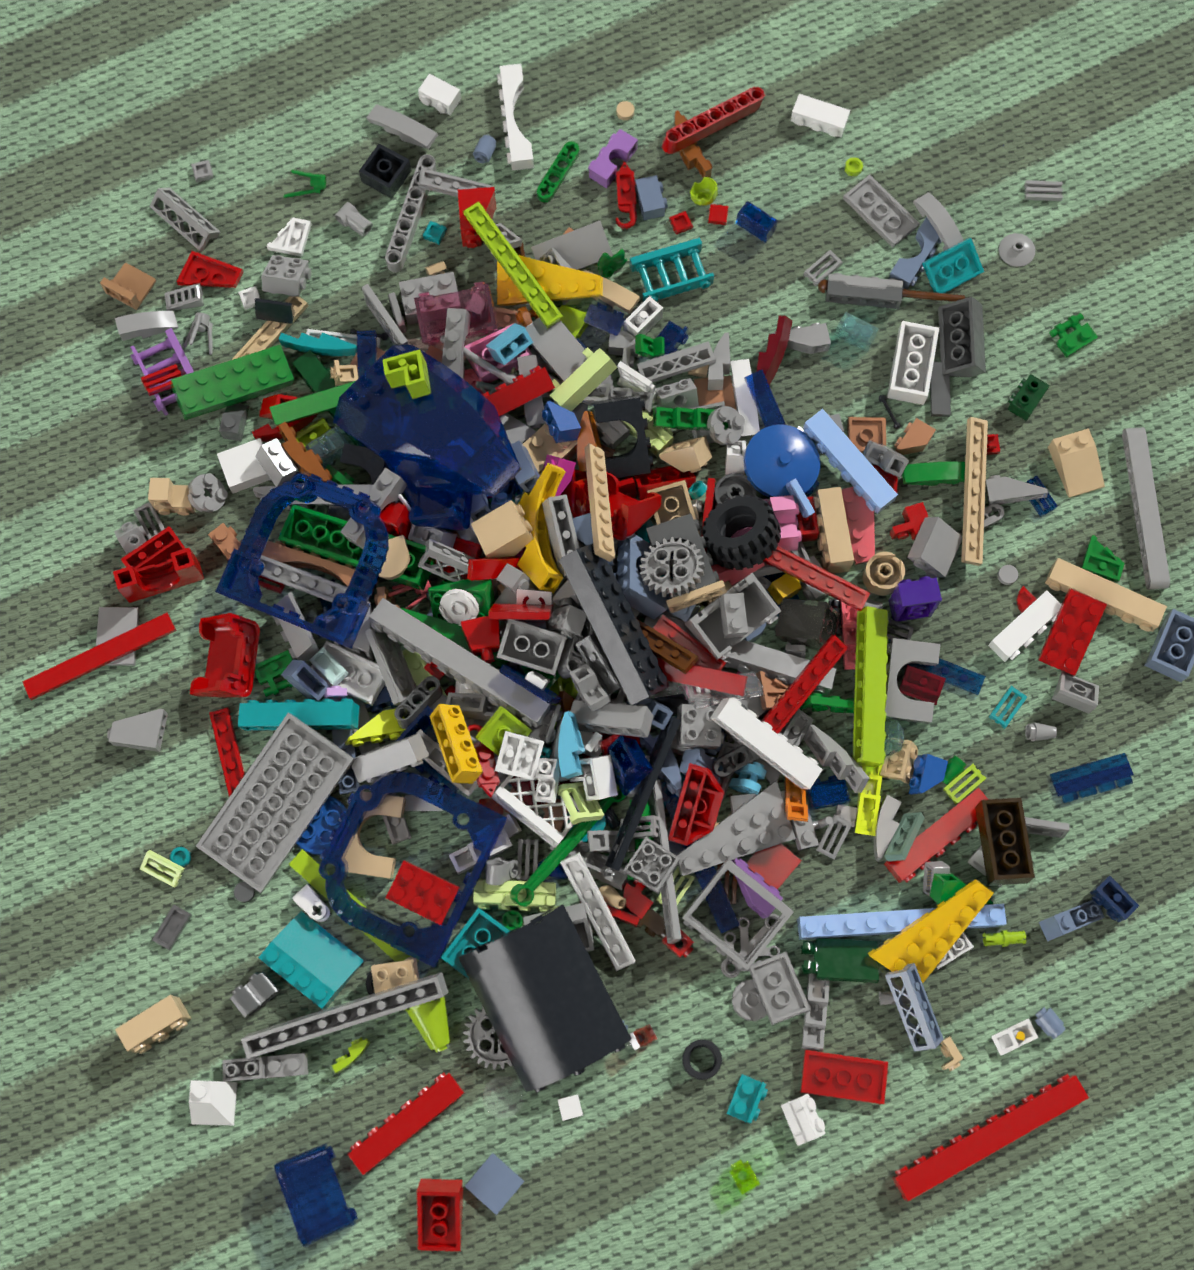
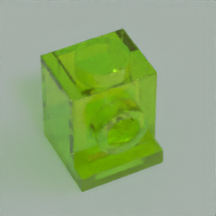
(749, 1182)

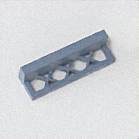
(919, 1008)

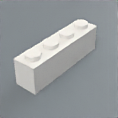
(1025, 626)

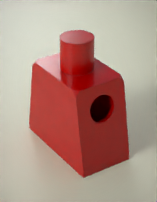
(482, 637)

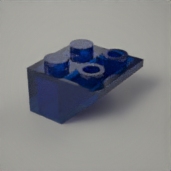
(628, 762)

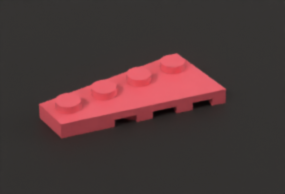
(860, 526)

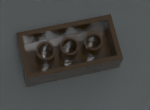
(1004, 841)

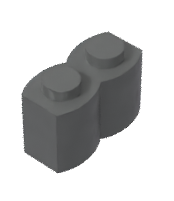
(254, 994)

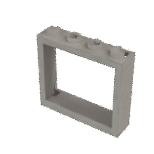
(722, 947)

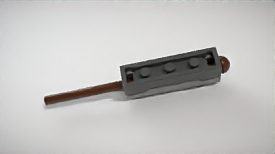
(874, 291)

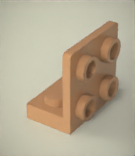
(129, 285)

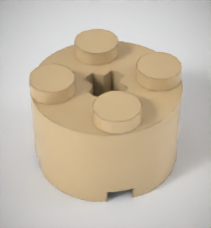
(876, 581)

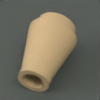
(612, 897)

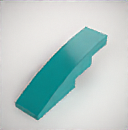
(325, 345)

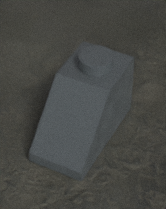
(234, 422)

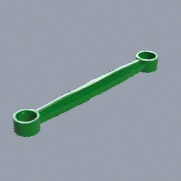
(559, 853)

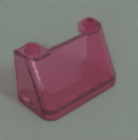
(433, 312)

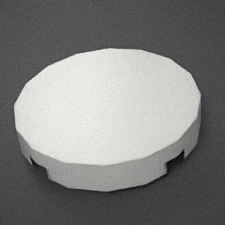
(458, 606)

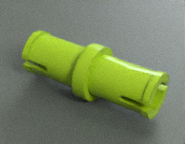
(1004, 938)

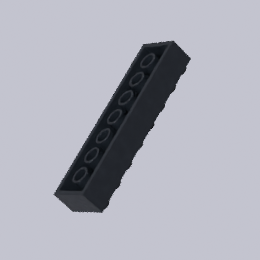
(614, 624)

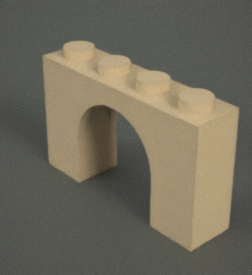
(362, 861)

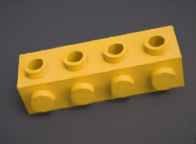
(455, 744)

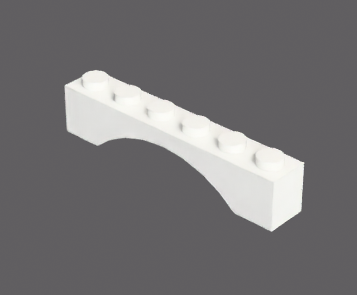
(512, 86)

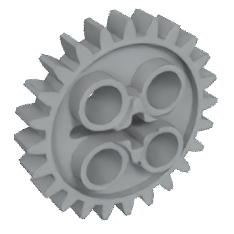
(653, 567)
(478, 1033)

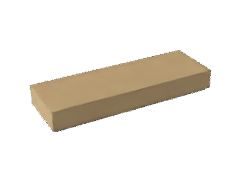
(696, 596)

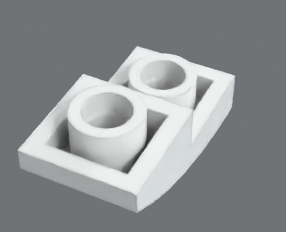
(548, 780)
(961, 946)

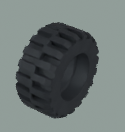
(750, 547)

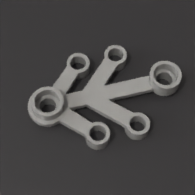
(746, 945)

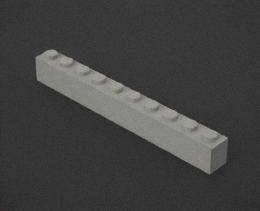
(755, 657)
(458, 662)
(344, 1015)

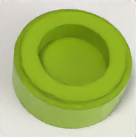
(853, 166)

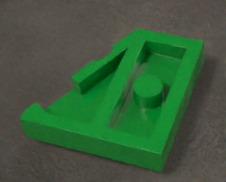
(1101, 561)

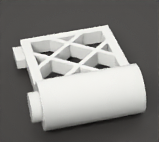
(631, 379)

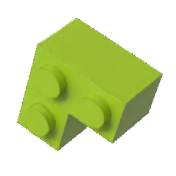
(408, 370)

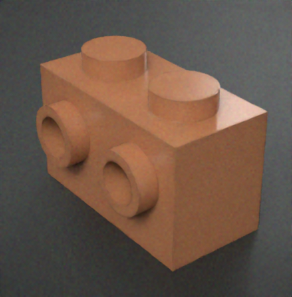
(225, 540)

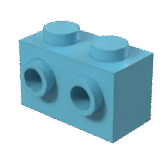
(509, 344)

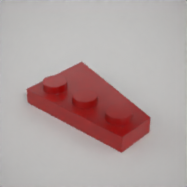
(209, 272)

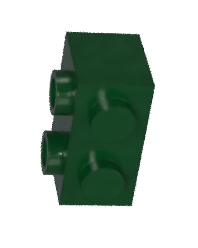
(1028, 397)

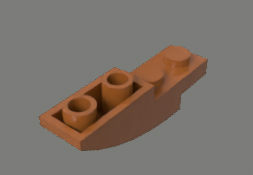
(692, 154)
(306, 461)

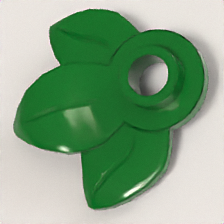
(608, 265)

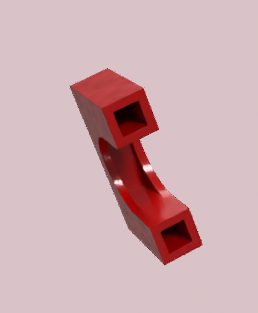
(137, 586)

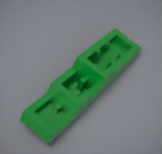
(682, 418)
(934, 473)

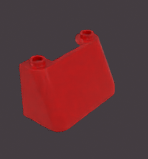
(626, 512)
(230, 656)

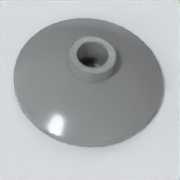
(1014, 256)

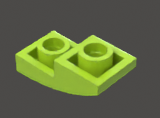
(357, 1049)

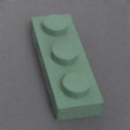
(904, 836)

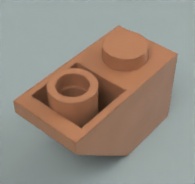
(915, 439)

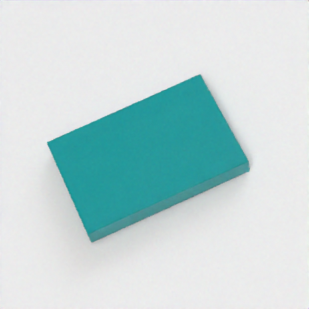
(953, 266)

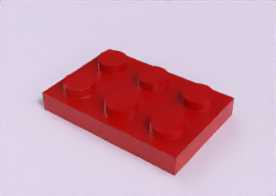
(422, 892)

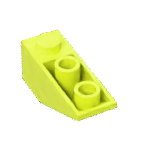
(377, 729)

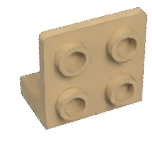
(394, 974)

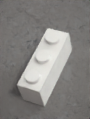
(820, 115)

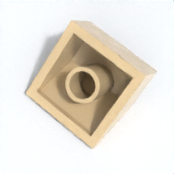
(688, 454)

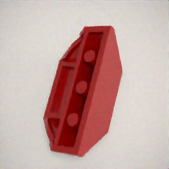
(697, 806)

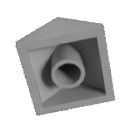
(1076, 693)

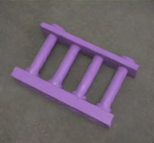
(178, 357)

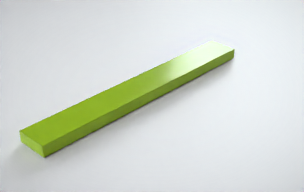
(513, 265)
(309, 870)

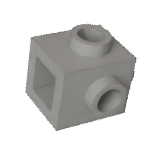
(131, 536)

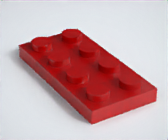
(1072, 632)
(844, 1077)

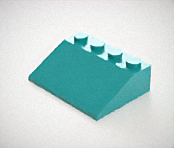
(311, 960)

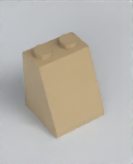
(503, 531)

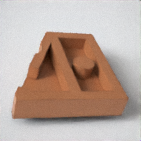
(772, 690)

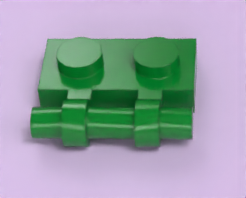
(1076, 340)
(271, 669)

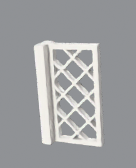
(529, 817)

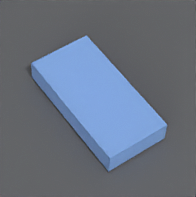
(799, 497)

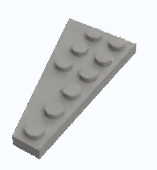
(747, 830)

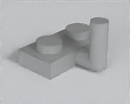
(805, 831)

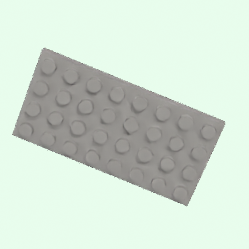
(275, 802)

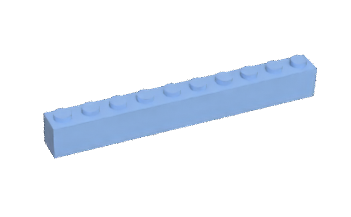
(884, 922)

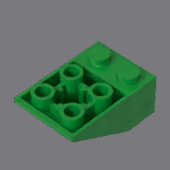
(479, 589)

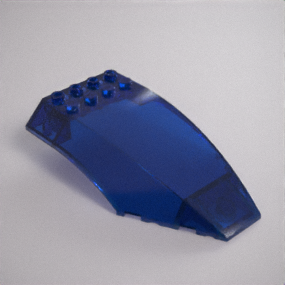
(434, 440)

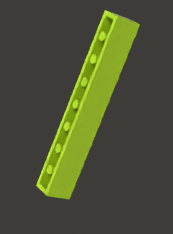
(870, 687)

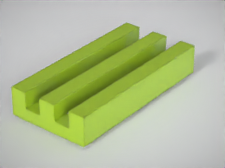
(976, 773)

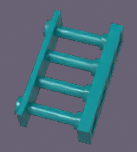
(672, 253)

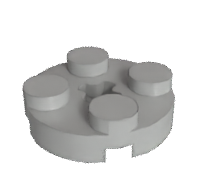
(735, 423)
(214, 486)

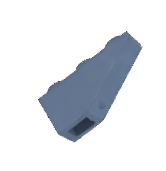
(1071, 920)

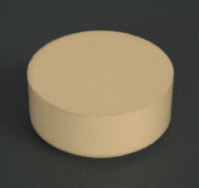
(625, 110)

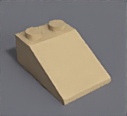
(1077, 462)

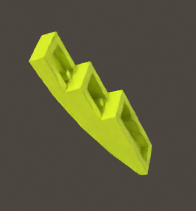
(869, 802)

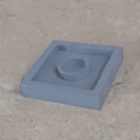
(494, 1183)

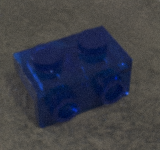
(605, 319)
(673, 337)

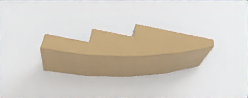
(617, 295)

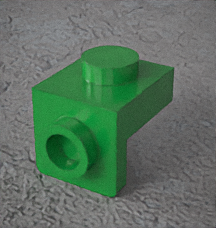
(648, 346)

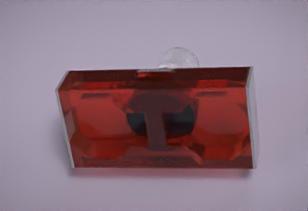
(641, 1037)

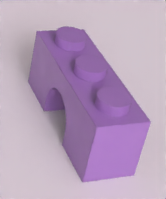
(620, 146)

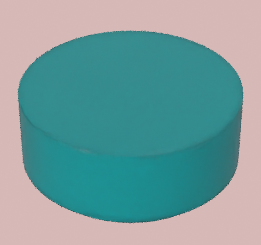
(697, 490)
(180, 856)

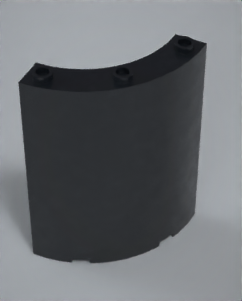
(545, 999)

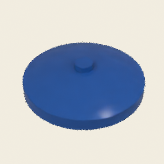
(779, 456)

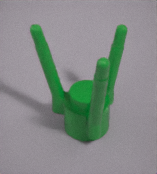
(317, 181)

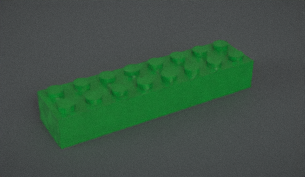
(323, 536)

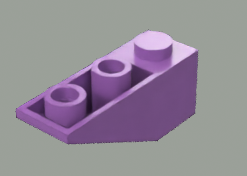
(752, 898)

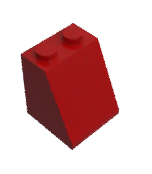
(466, 199)

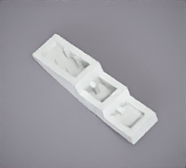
(744, 401)

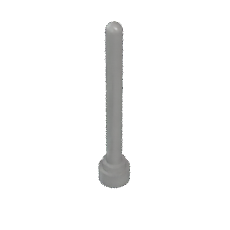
(507, 378)

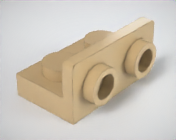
(900, 764)

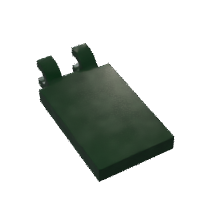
(841, 960)

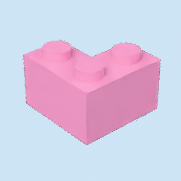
(785, 512)

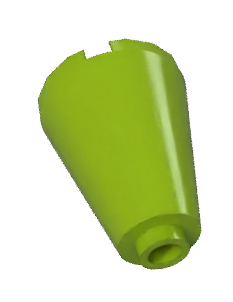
(432, 1023)

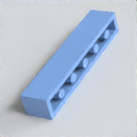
(849, 461)

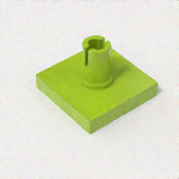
(493, 731)

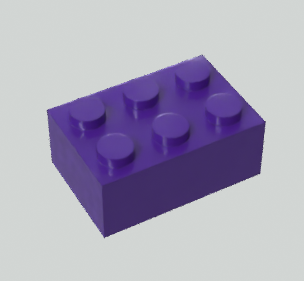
(915, 599)

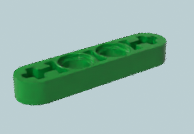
(561, 173)

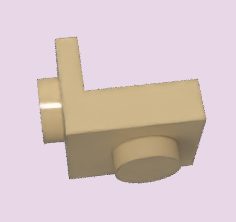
(343, 373)

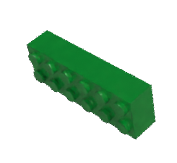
(232, 382)

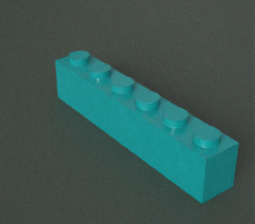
(317, 715)

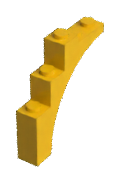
(537, 558)

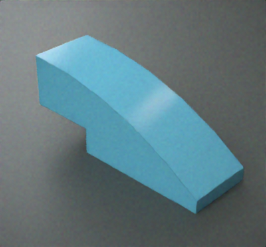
(570, 747)

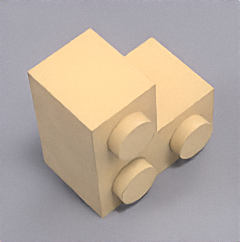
(169, 498)

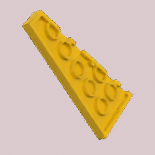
(556, 281)
(934, 933)

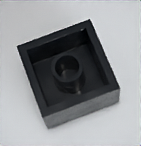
(385, 171)

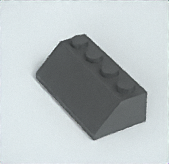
(962, 338)

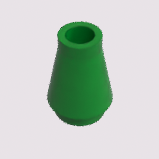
(954, 768)

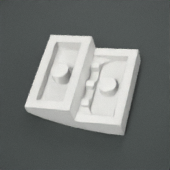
(519, 755)

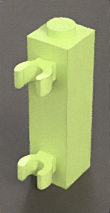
(583, 380)

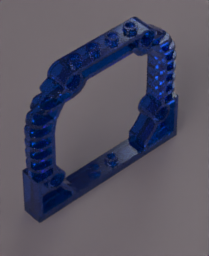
(338, 623)
(428, 941)

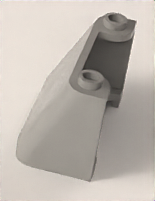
(708, 622)

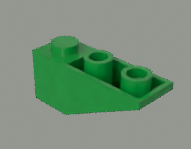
(945, 886)

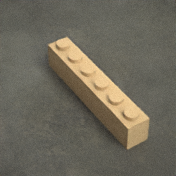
(1119, 600)

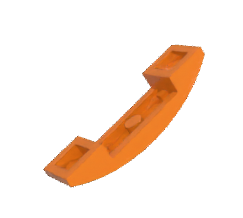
(795, 802)

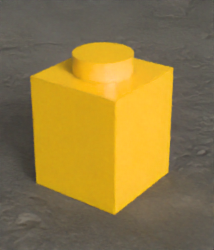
(784, 588)

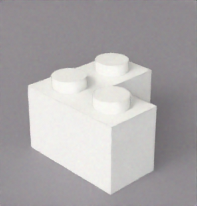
(597, 777)

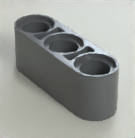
(420, 693)

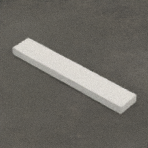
(598, 911)

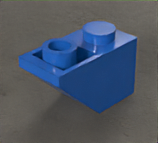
(561, 422)
(927, 773)

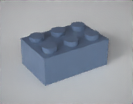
(1173, 647)

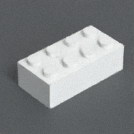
(913, 362)

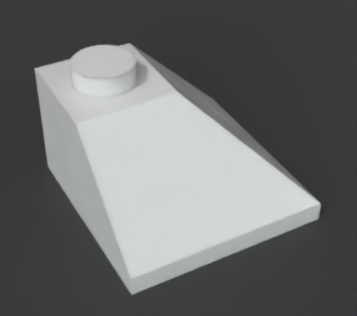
(212, 1102)

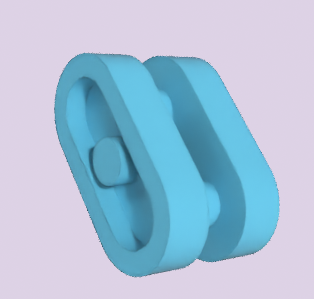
(753, 773)

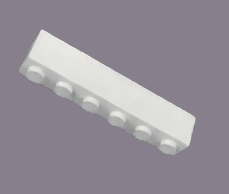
(766, 743)

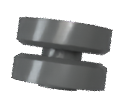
(731, 486)

